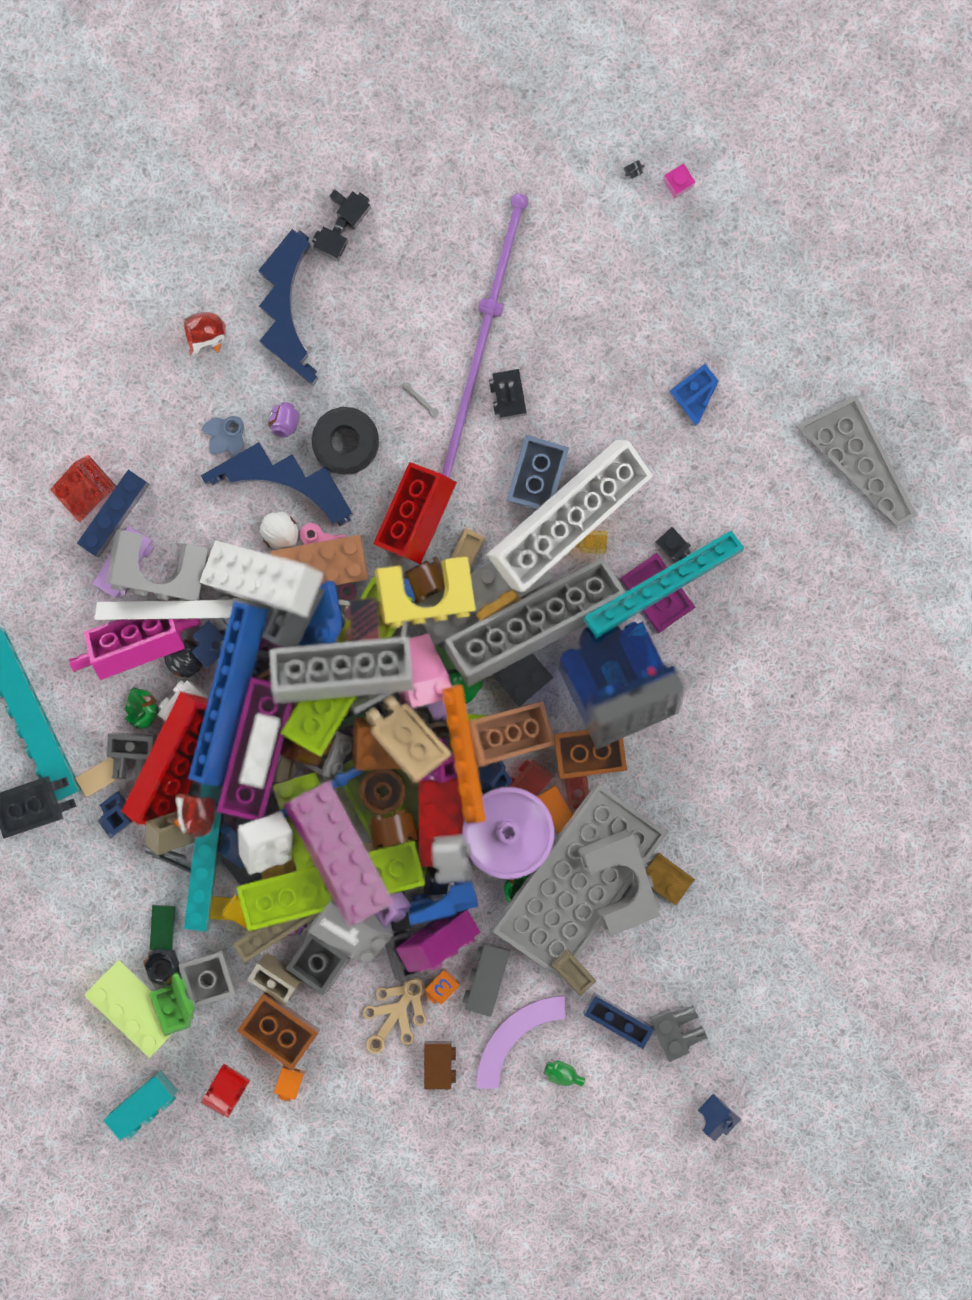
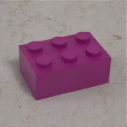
(438, 942)

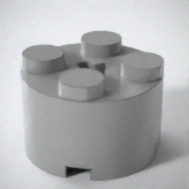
(451, 859)

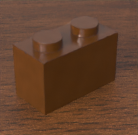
(438, 1064)

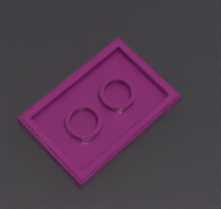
(667, 610)

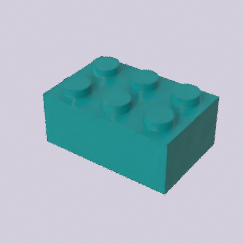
(141, 1106)

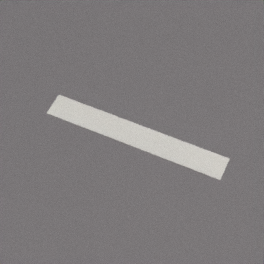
(170, 609)

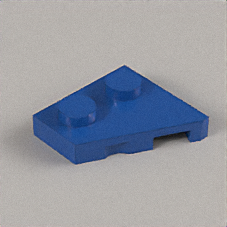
(695, 392)

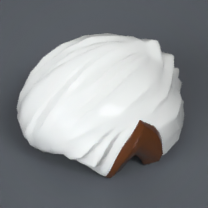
(279, 531)

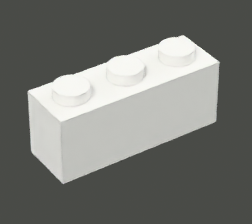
(259, 750)

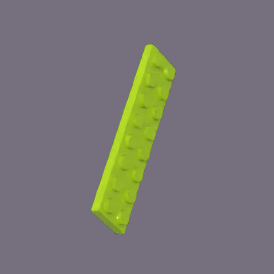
(317, 720)
(306, 893)

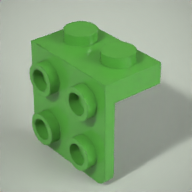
(173, 1007)

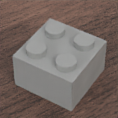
(208, 978)

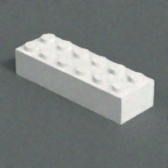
(261, 578)

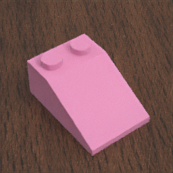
(427, 674)

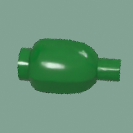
(562, 1074)

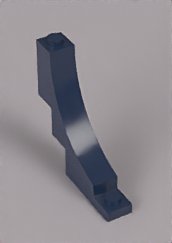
(282, 335)
(255, 465)

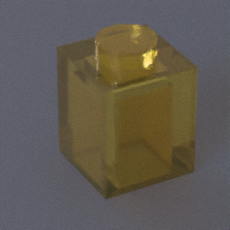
(594, 543)

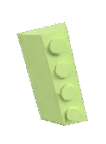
(129, 1007)

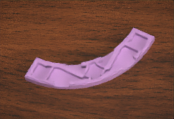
(510, 1031)

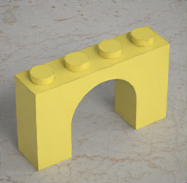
(397, 608)

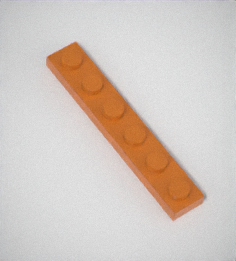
(464, 754)

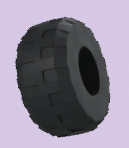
(345, 418)

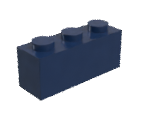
(618, 1020)

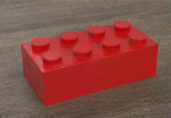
(415, 513)
(438, 815)

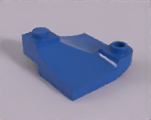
(326, 620)
(459, 898)

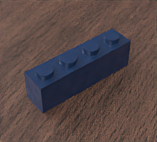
(113, 513)

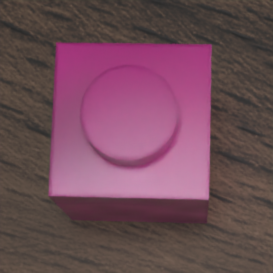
(679, 181)

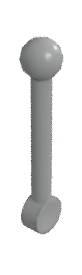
(433, 411)

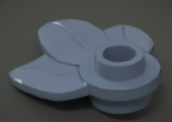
(222, 437)

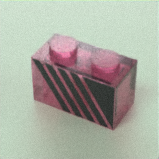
(363, 620)

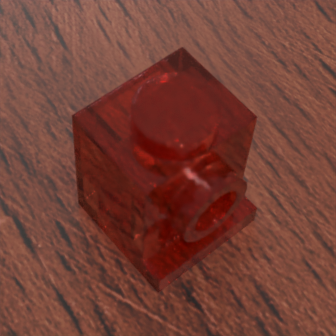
(576, 783)

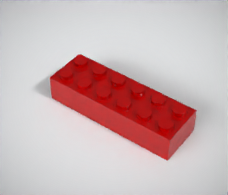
(169, 762)

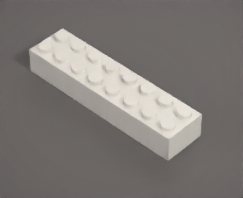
(569, 515)

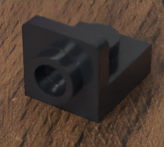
(673, 545)
(431, 885)

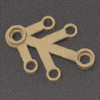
(397, 1011)

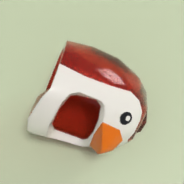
(204, 330)
(195, 815)

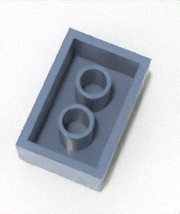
(537, 472)

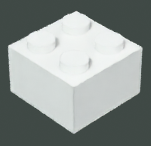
(265, 843)

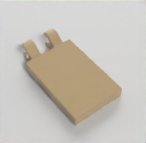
(407, 739)

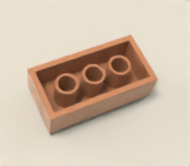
(338, 559)
(510, 733)

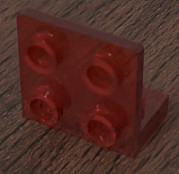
(83, 487)

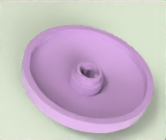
(514, 836)

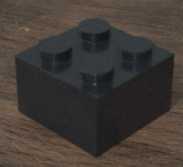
(523, 678)

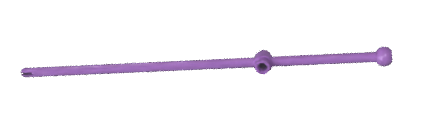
(489, 308)

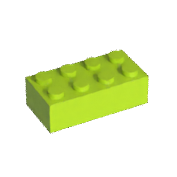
(286, 792)

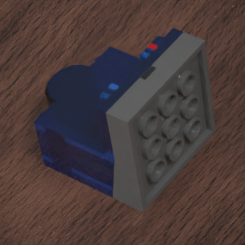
(620, 683)

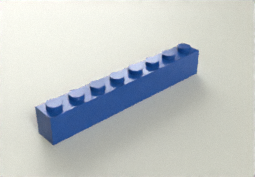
(228, 694)

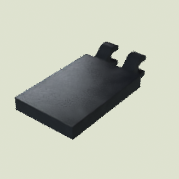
(32, 806)

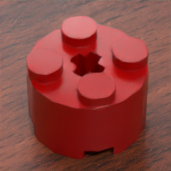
(225, 1091)

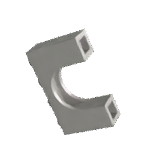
(125, 572)
(639, 903)

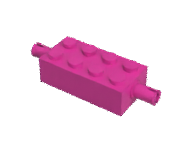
(130, 643)

